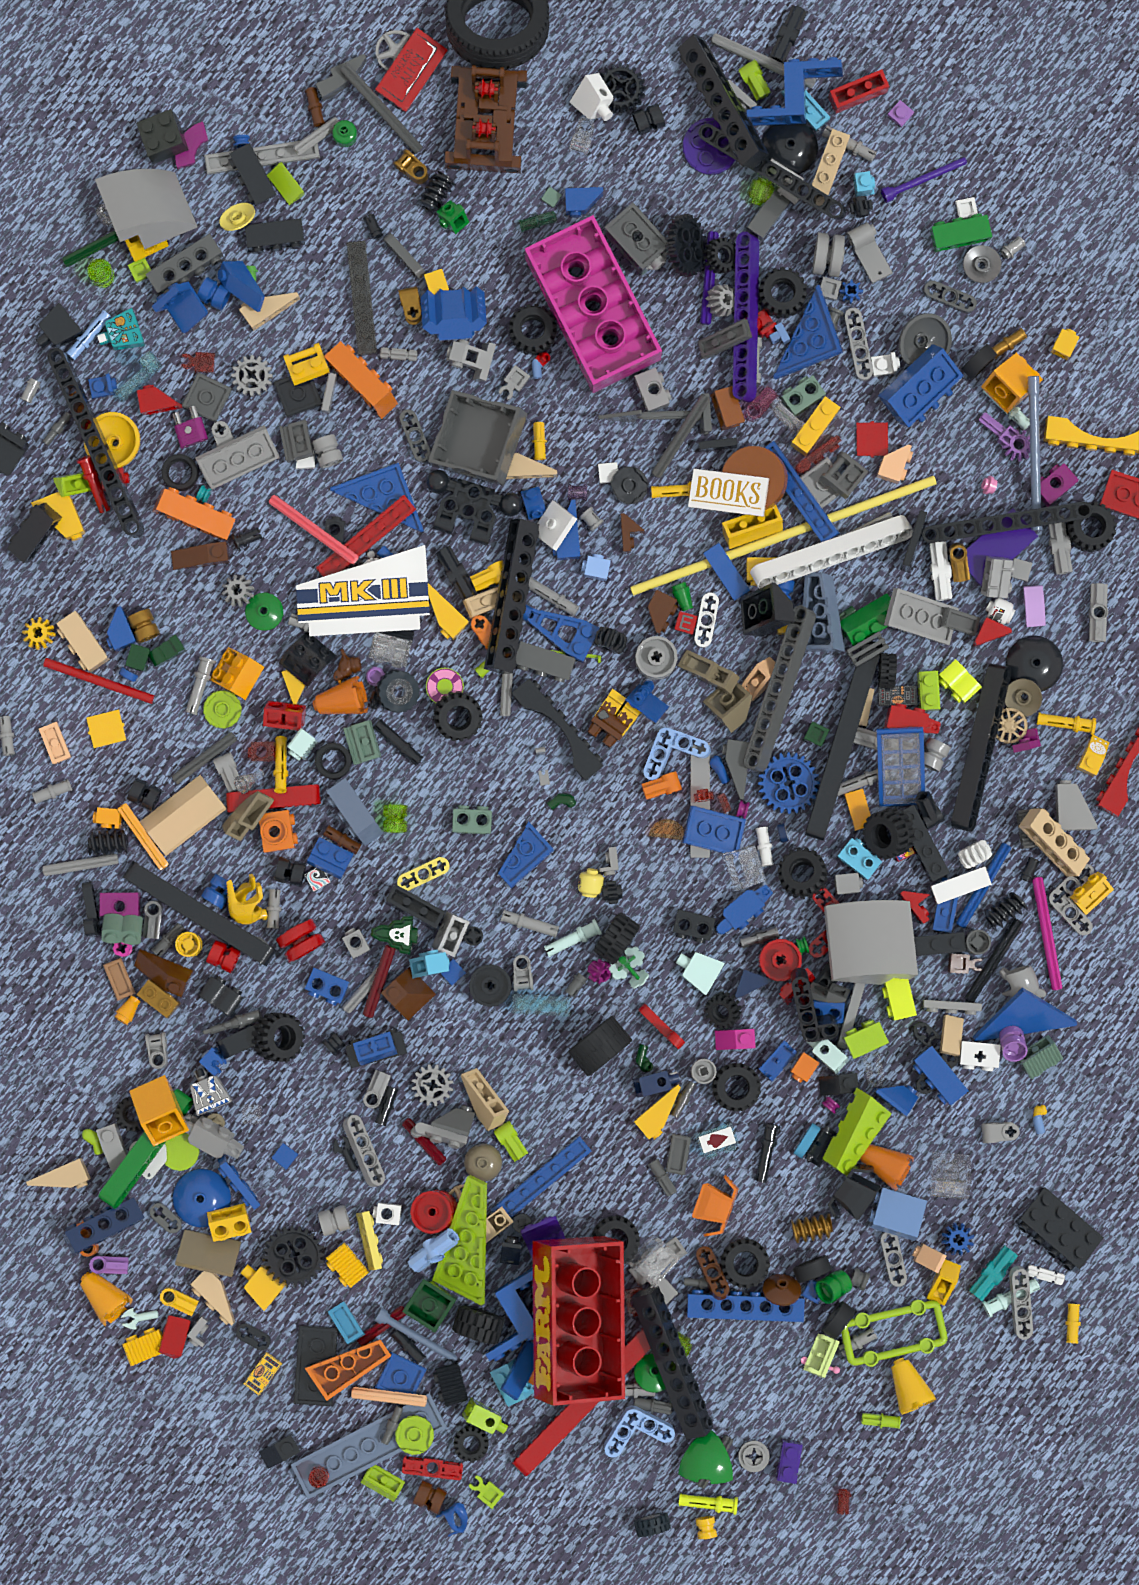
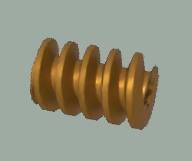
(812, 1228)

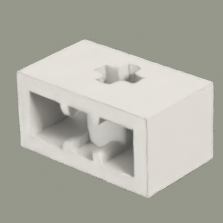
(990, 1051)

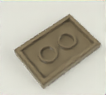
(201, 1253)

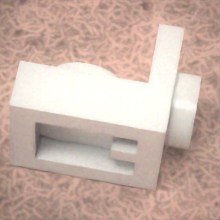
(885, 364)

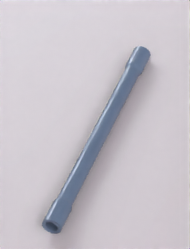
(1033, 392)

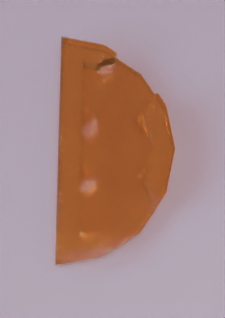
(667, 829)

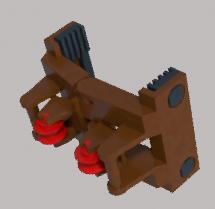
(479, 92)

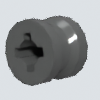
(859, 1279)

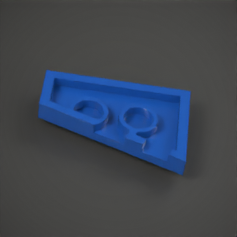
(238, 1184)

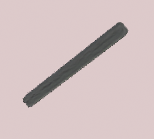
(381, 108)

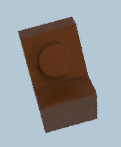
(629, 527)

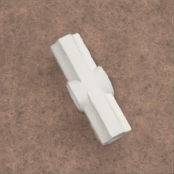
(940, 571)

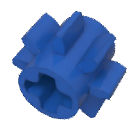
(850, 286)

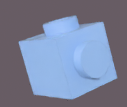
(596, 567)

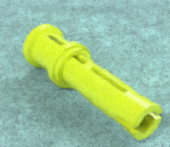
(718, 1504)

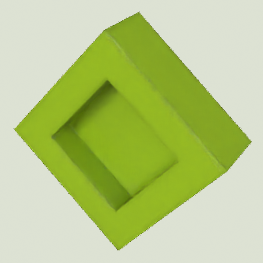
(139, 269)

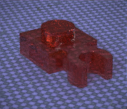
(202, 362)
(703, 795)

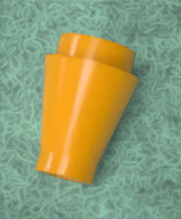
(127, 1011)

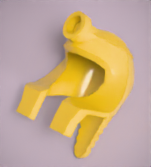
(245, 911)

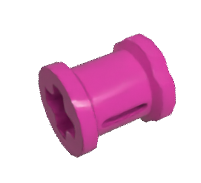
(128, 950)

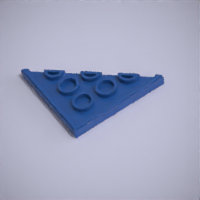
(812, 339)
(379, 491)
(1027, 1013)

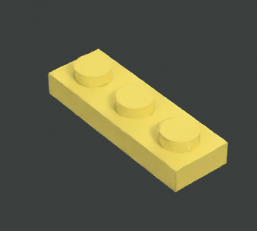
(369, 1240)

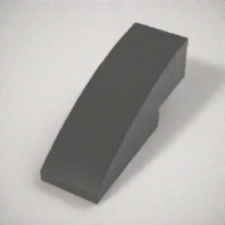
(338, 82)
(768, 215)

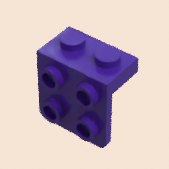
(545, 1230)

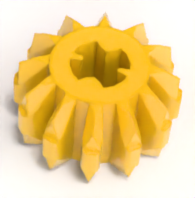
(45, 631)

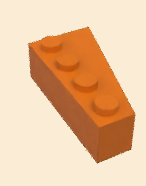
(194, 514)

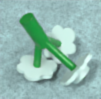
(626, 964)

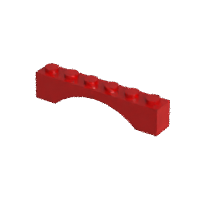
(1115, 794)

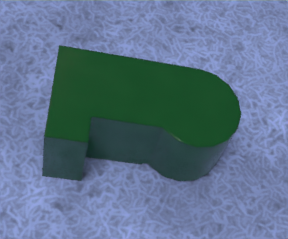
(166, 651)

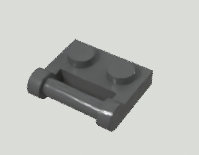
(849, 478)

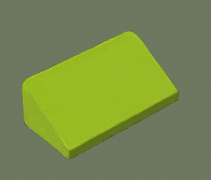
(285, 184)
(71, 484)
(383, 1482)

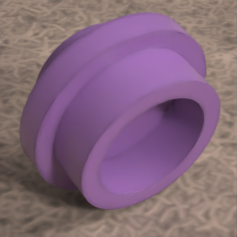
(374, 675)

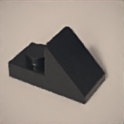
(838, 1084)

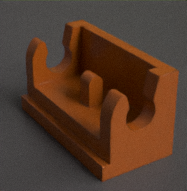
(727, 408)

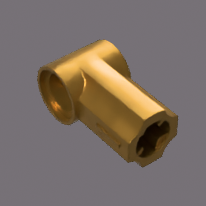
(959, 564)

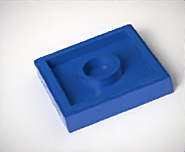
(400, 1375)

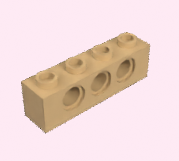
(830, 163)
(1054, 842)

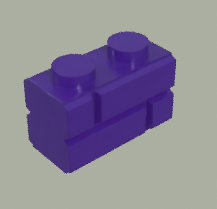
(789, 1461)

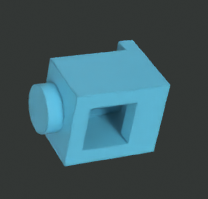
(863, 184)

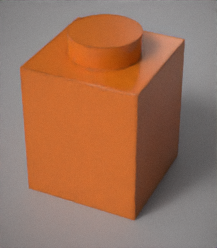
(804, 1067)

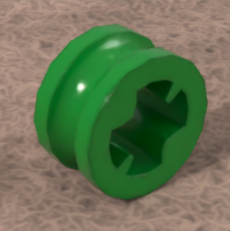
(802, 945)

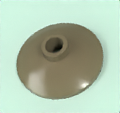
(1015, 700)

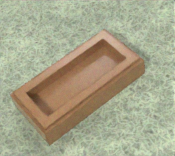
(119, 979)

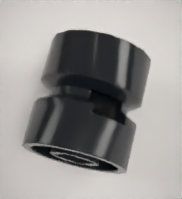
(648, 119)
(138, 791)
(296, 875)

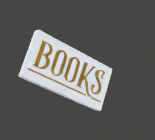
(728, 492)

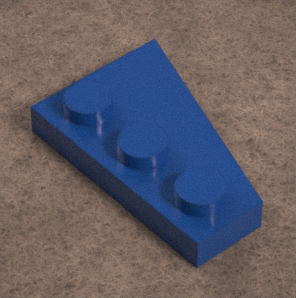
(525, 856)

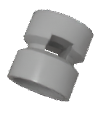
(327, 451)
(934, 754)
(703, 1071)
(334, 1220)

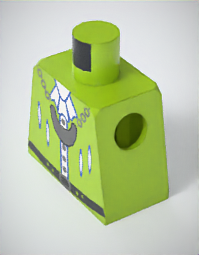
(477, 1414)

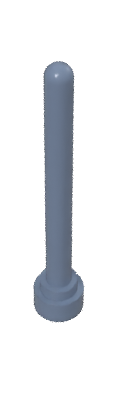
(383, 1316)

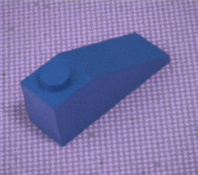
(239, 282)
(570, 546)

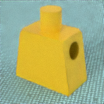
(261, 1286)

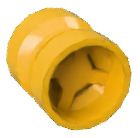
(706, 1528)

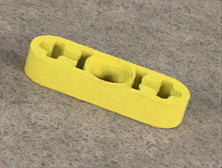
(425, 866)

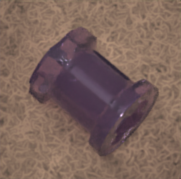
(577, 492)

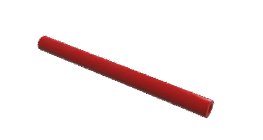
(98, 680)

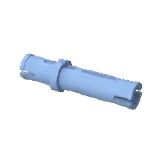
(90, 333)

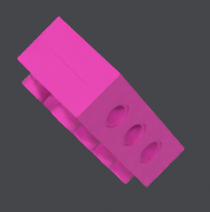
(602, 282)

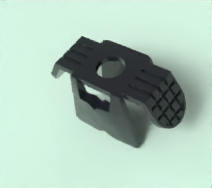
(854, 1194)

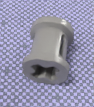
(591, 519)

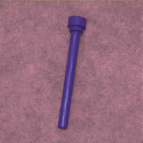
(889, 193)

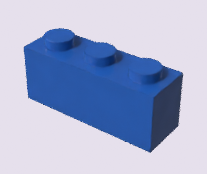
(939, 1076)

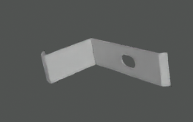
(544, 779)

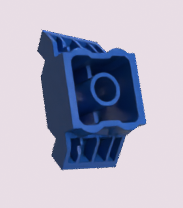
(453, 313)

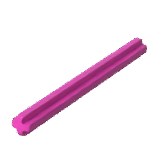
(1047, 934)

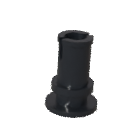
(246, 538)

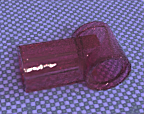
(761, 404)

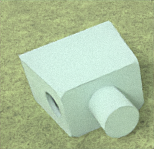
(700, 970)
(833, 1059)

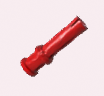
(90, 474)

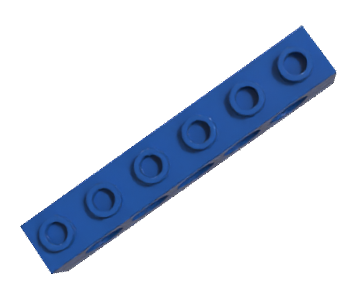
(695, 1310)

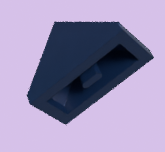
(749, 982)

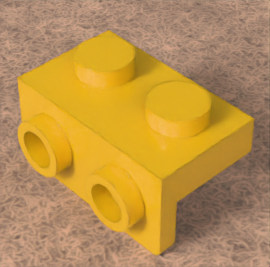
(1092, 892)

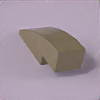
(708, 671)
(247, 815)

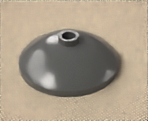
(932, 331)

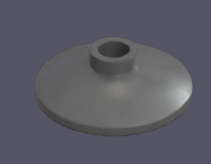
(985, 255)

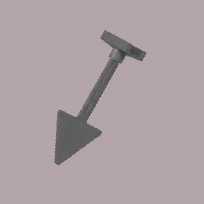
(631, 416)

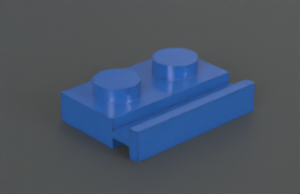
(330, 858)

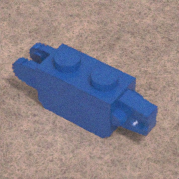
(743, 908)

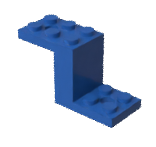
(795, 96)
(518, 1314)

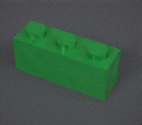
(960, 232)
(866, 620)

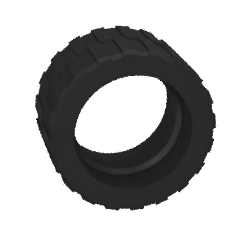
(600, 1046)

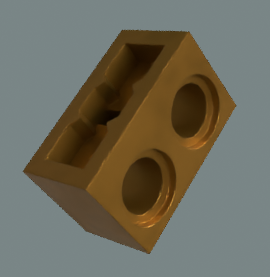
(158, 998)

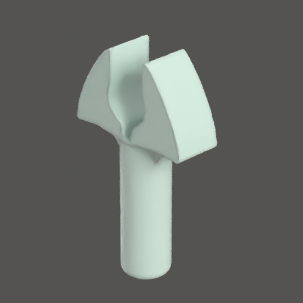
(138, 1317)

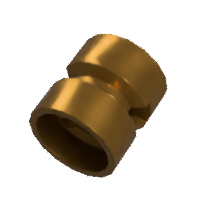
(143, 626)

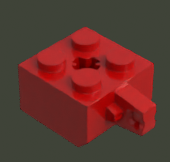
(900, 717)

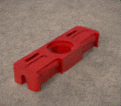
(445, 1470)

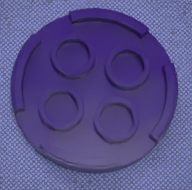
(702, 155)

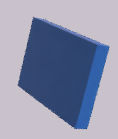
(713, 830)

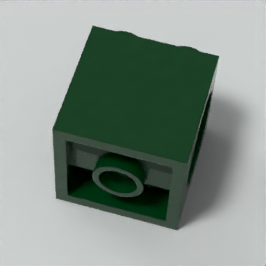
(430, 1304)

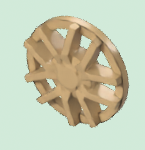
(1009, 726)

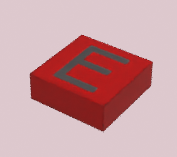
(686, 623)

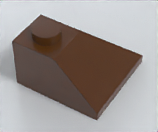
(408, 994)

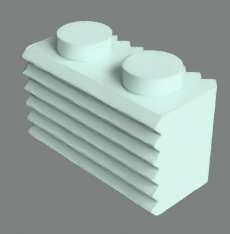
(301, 745)

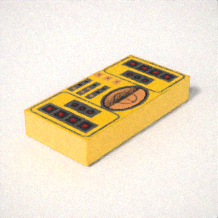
(262, 1373)

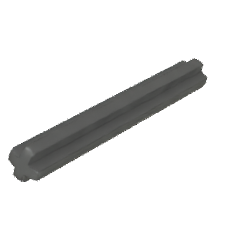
(680, 436)

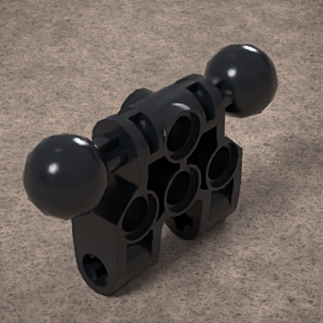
(439, 481)

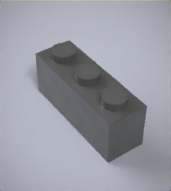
(544, 661)

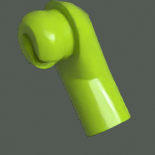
(91, 1137)

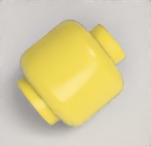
(590, 883)

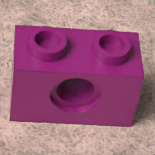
(1065, 479)
(109, 900)

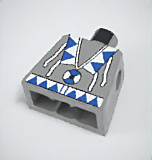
(208, 1092)

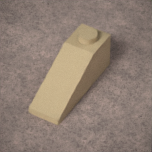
(270, 308)
(524, 468)
(485, 1101)
(66, 1176)

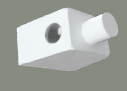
(593, 98)

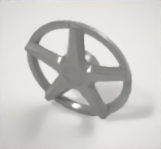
(394, 49)

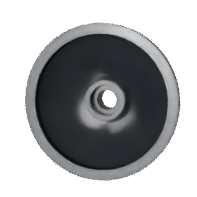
(796, 158)
(1021, 659)

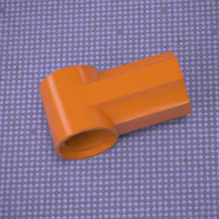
(664, 785)

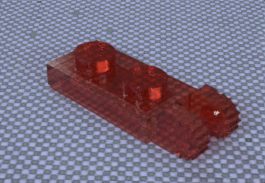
(817, 455)

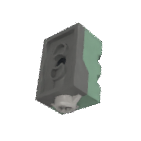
(637, 239)

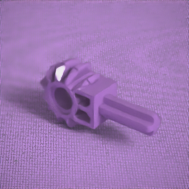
(1008, 437)

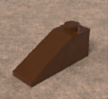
(201, 556)
(164, 973)

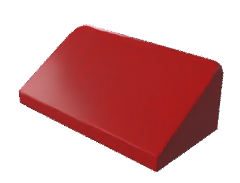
(174, 1336)

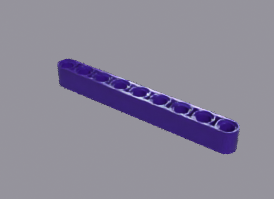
(742, 308)

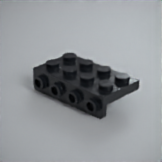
(1059, 1230)

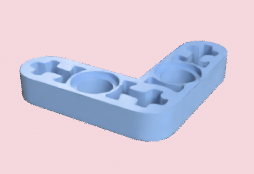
(673, 743)
(637, 1423)

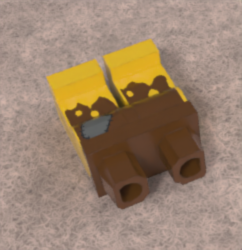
(608, 722)

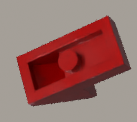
(915, 898)

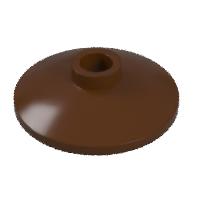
(781, 1289)

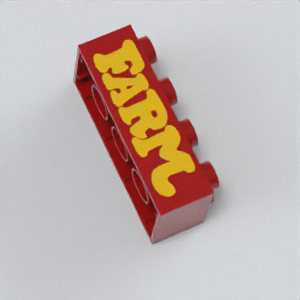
(578, 1320)

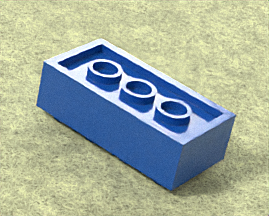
(921, 386)

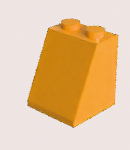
(1009, 382)
(158, 1110)

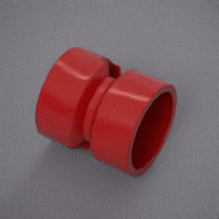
(223, 956)

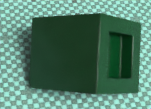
(138, 658)
(815, 734)

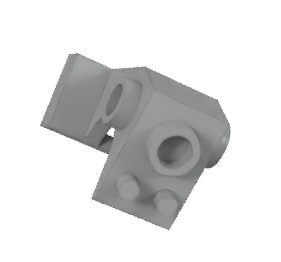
(457, 358)

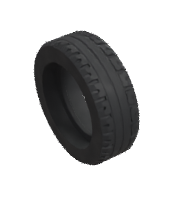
(497, 52)

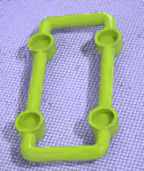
(925, 1345)

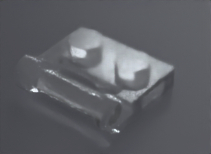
(791, 422)
(749, 865)

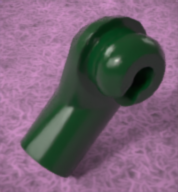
(562, 798)
(641, 1059)

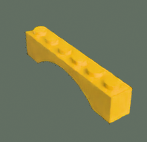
(1065, 432)

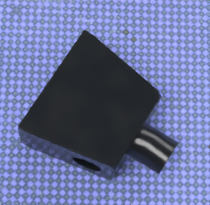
(58, 328)

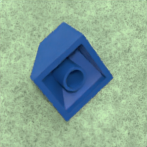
(898, 1097)

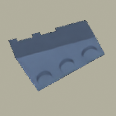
(354, 812)

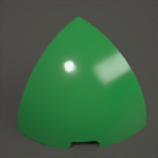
(706, 1460)

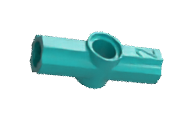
(993, 1273)

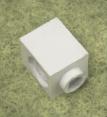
(396, 1213)

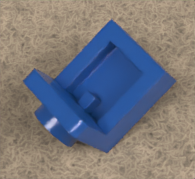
(533, 502)

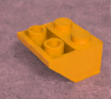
(236, 673)

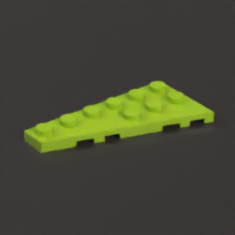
(464, 1263)

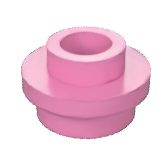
(989, 485)

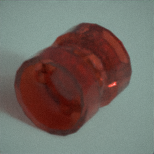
(321, 1475)

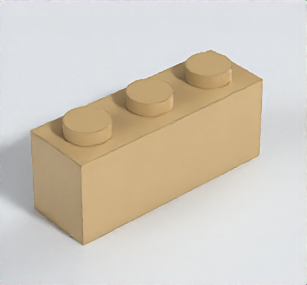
(82, 642)

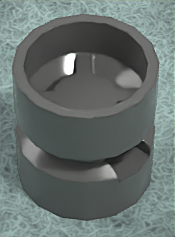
(977, 942)

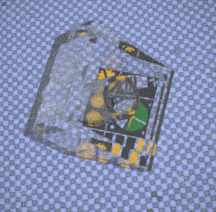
(950, 1175)

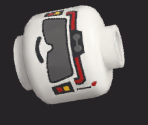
(1000, 611)

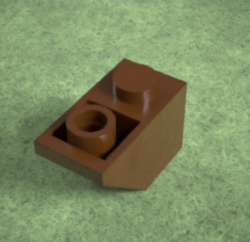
(659, 610)

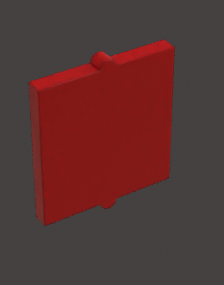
(872, 439)

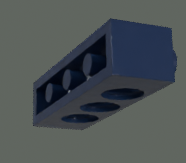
(77, 1243)

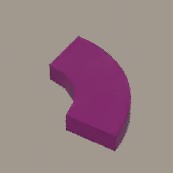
(194, 138)

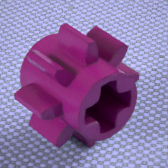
(599, 971)

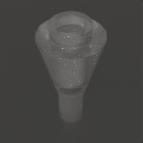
(245, 782)

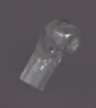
(103, 216)

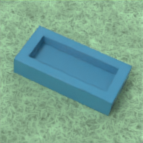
(346, 1323)

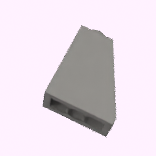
(1072, 808)

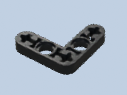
(91, 924)
(928, 1030)

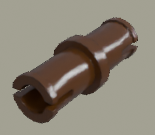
(314, 106)
(342, 839)

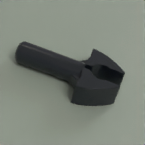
(346, 1153)

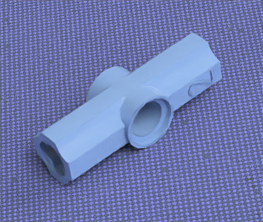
(433, 1250)

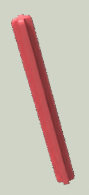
(313, 529)

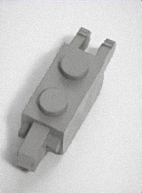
(212, 1137)

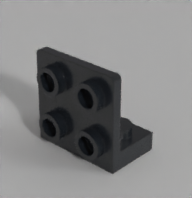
(306, 658)

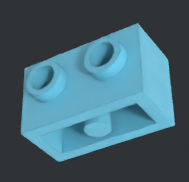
(859, 858)
(429, 964)

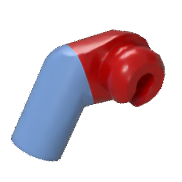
(538, 362)

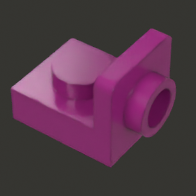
(1029, 741)

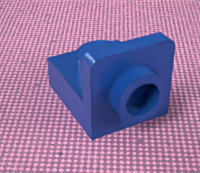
(102, 386)

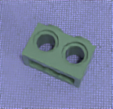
(806, 400)
(471, 826)

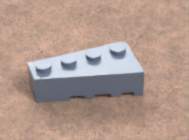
(821, 598)

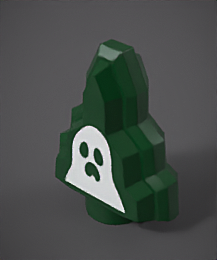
(398, 934)

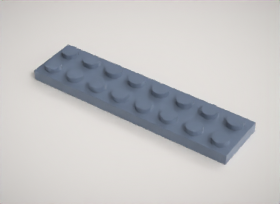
(360, 1449)

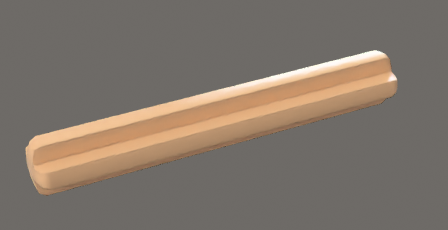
(389, 1396)

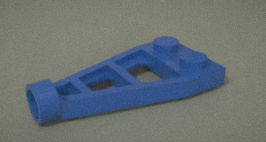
(582, 640)

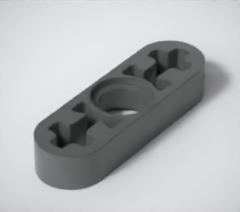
(403, 254)
(957, 293)
(425, 447)

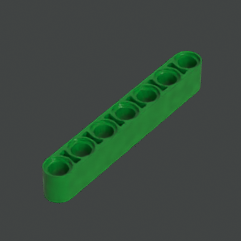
(136, 1162)

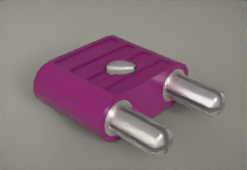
(191, 431)

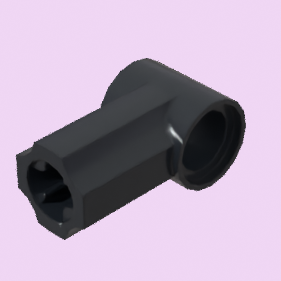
(929, 811)

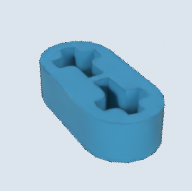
(807, 1140)

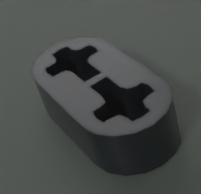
(250, 1340)

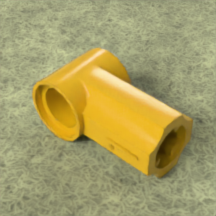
(487, 577)
(181, 1301)

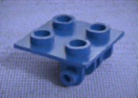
(646, 702)

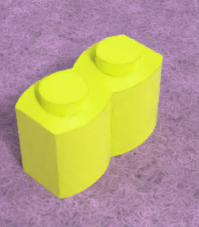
(959, 682)

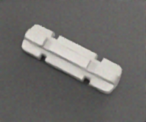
(1045, 1274)

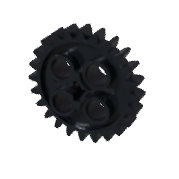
(685, 245)
(276, 1261)

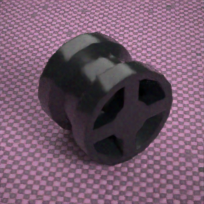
(470, 936)
(333, 1043)
(521, 1220)

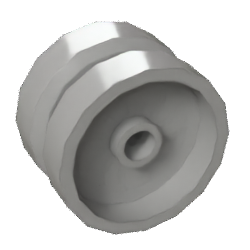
(830, 255)
(658, 647)

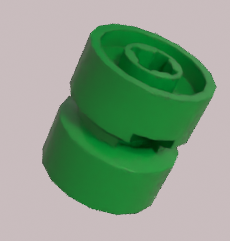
(833, 1286)

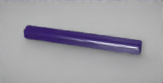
(709, 281)

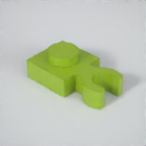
(489, 1493)

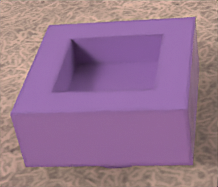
(900, 113)

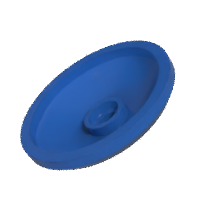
(196, 1183)

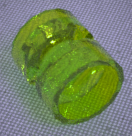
(101, 273)
(395, 818)

